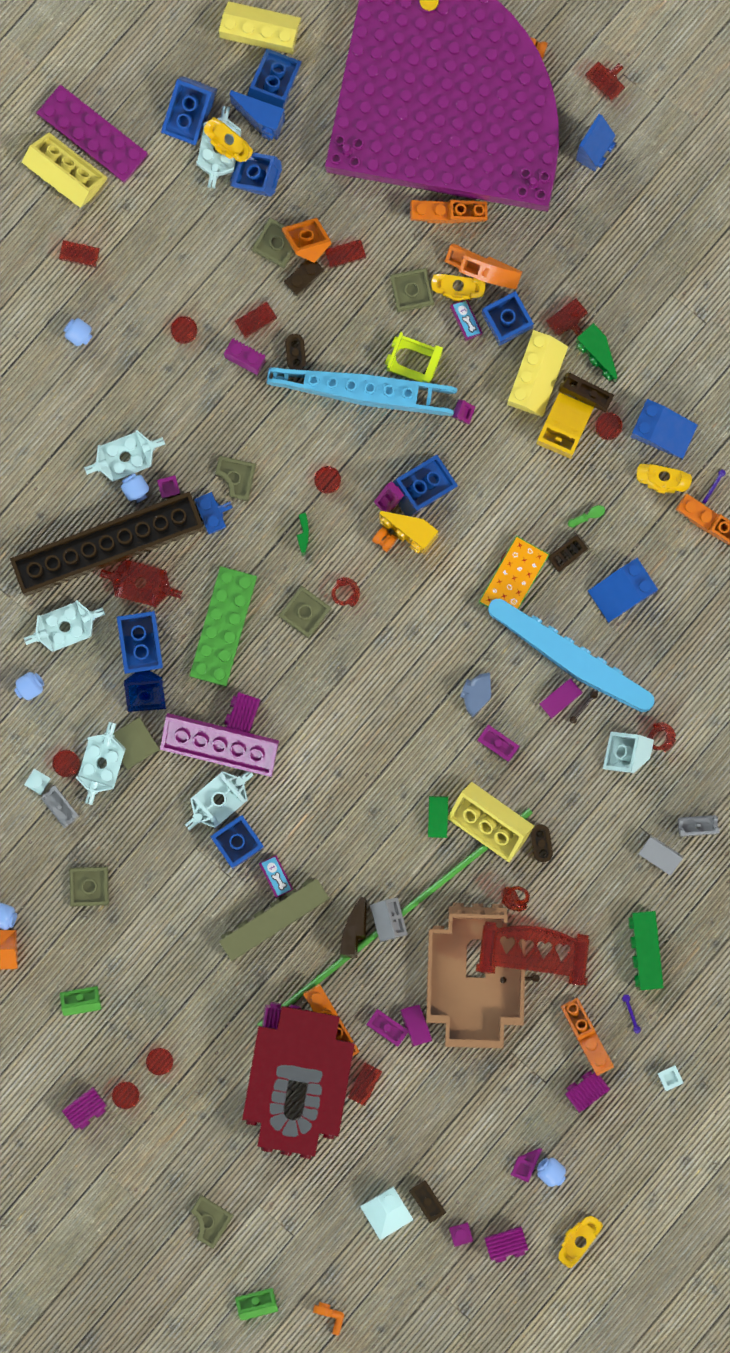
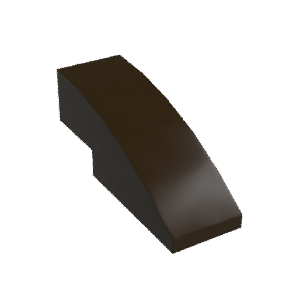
(354, 930)

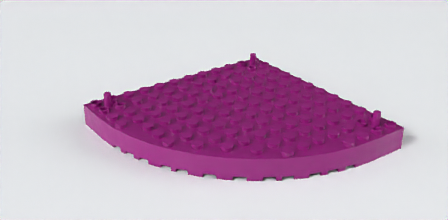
(447, 103)

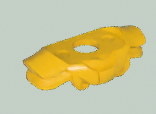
(216, 132)
(444, 285)
(649, 475)
(588, 1228)

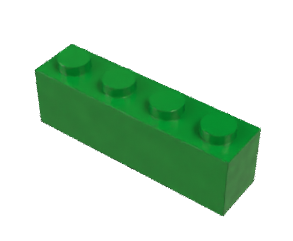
(647, 950)

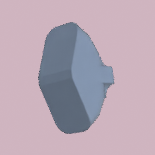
(476, 693)

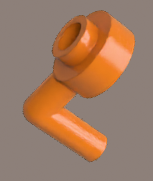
(324, 1309)

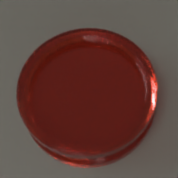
(184, 330)
(608, 426)
(327, 479)
(66, 763)
(159, 1061)
(125, 1095)

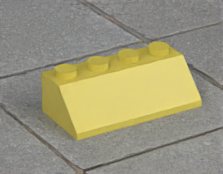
(259, 27)
(64, 169)
(537, 374)
(490, 822)

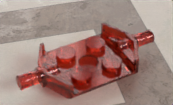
(152, 594)

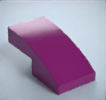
(561, 698)
(416, 1025)

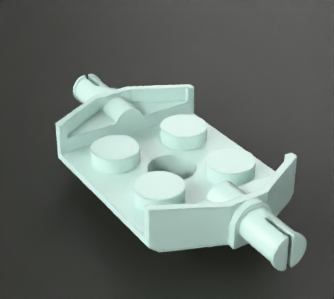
(213, 162)
(109, 454)
(49, 631)
(90, 774)
(212, 814)

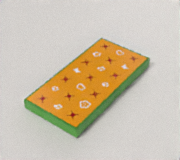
(515, 574)

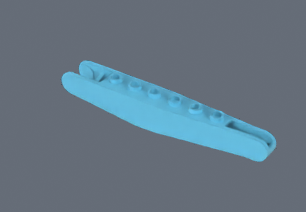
(363, 389)
(571, 658)

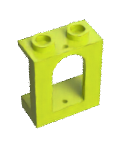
(404, 342)

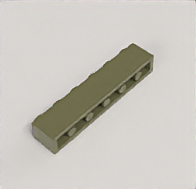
(273, 920)

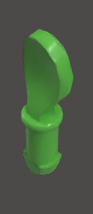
(595, 512)

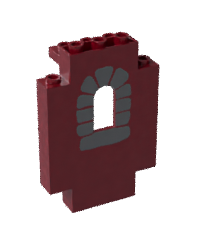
(305, 1052)

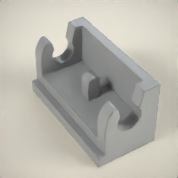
(60, 807)
(698, 826)
(661, 855)
(388, 919)

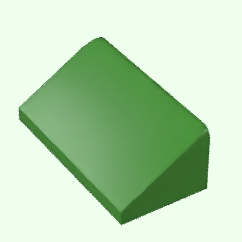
(80, 1001)
(256, 1304)

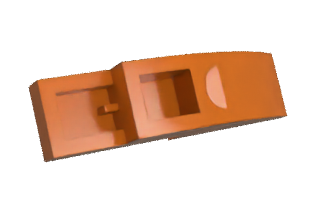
(448, 212)
(483, 268)
(705, 518)
(320, 1003)
(587, 1036)

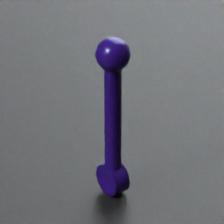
(721, 473)
(626, 998)

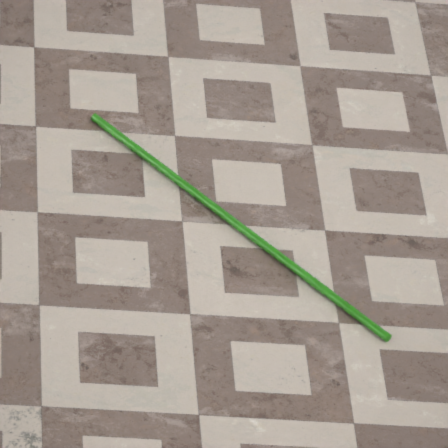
(405, 910)

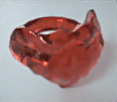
(352, 601)
(670, 736)
(511, 900)

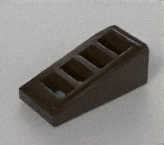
(564, 547)

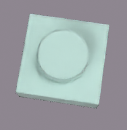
(37, 781)
(670, 1078)

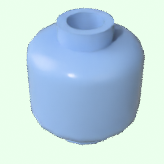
(78, 332)
(135, 487)
(29, 686)
(7, 916)
(551, 1172)

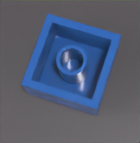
(507, 318)
(237, 842)

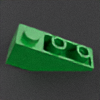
(596, 346)

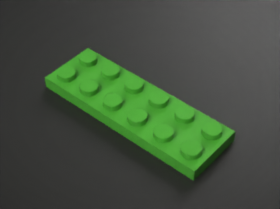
(223, 626)

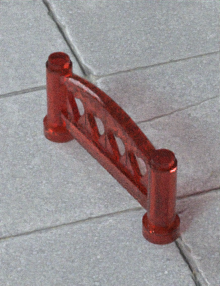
(493, 954)

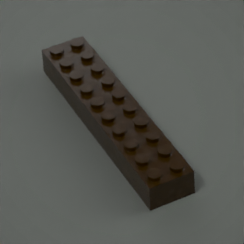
(106, 544)

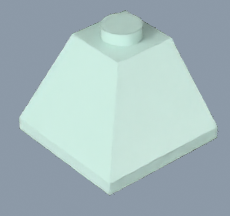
(627, 752)
(386, 1213)

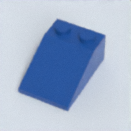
(274, 78)
(188, 110)
(261, 115)
(596, 144)
(664, 429)
(424, 485)
(623, 590)
(140, 642)

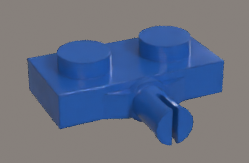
(212, 512)

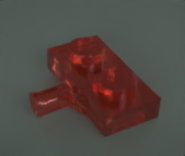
(606, 80)
(568, 318)

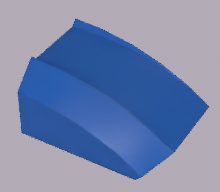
(257, 174)

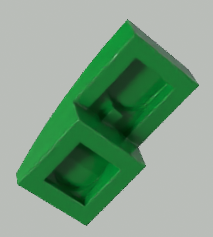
(303, 538)
(438, 816)

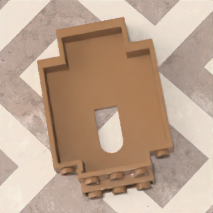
(471, 1006)

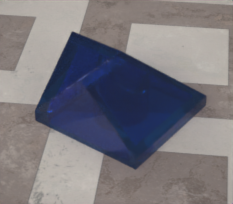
(144, 692)

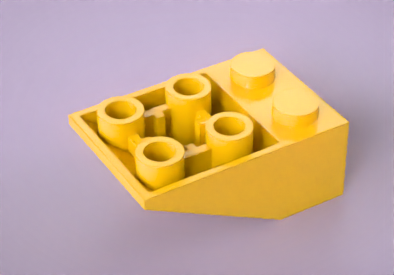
(564, 425)
(413, 530)

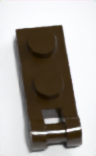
(586, 392)

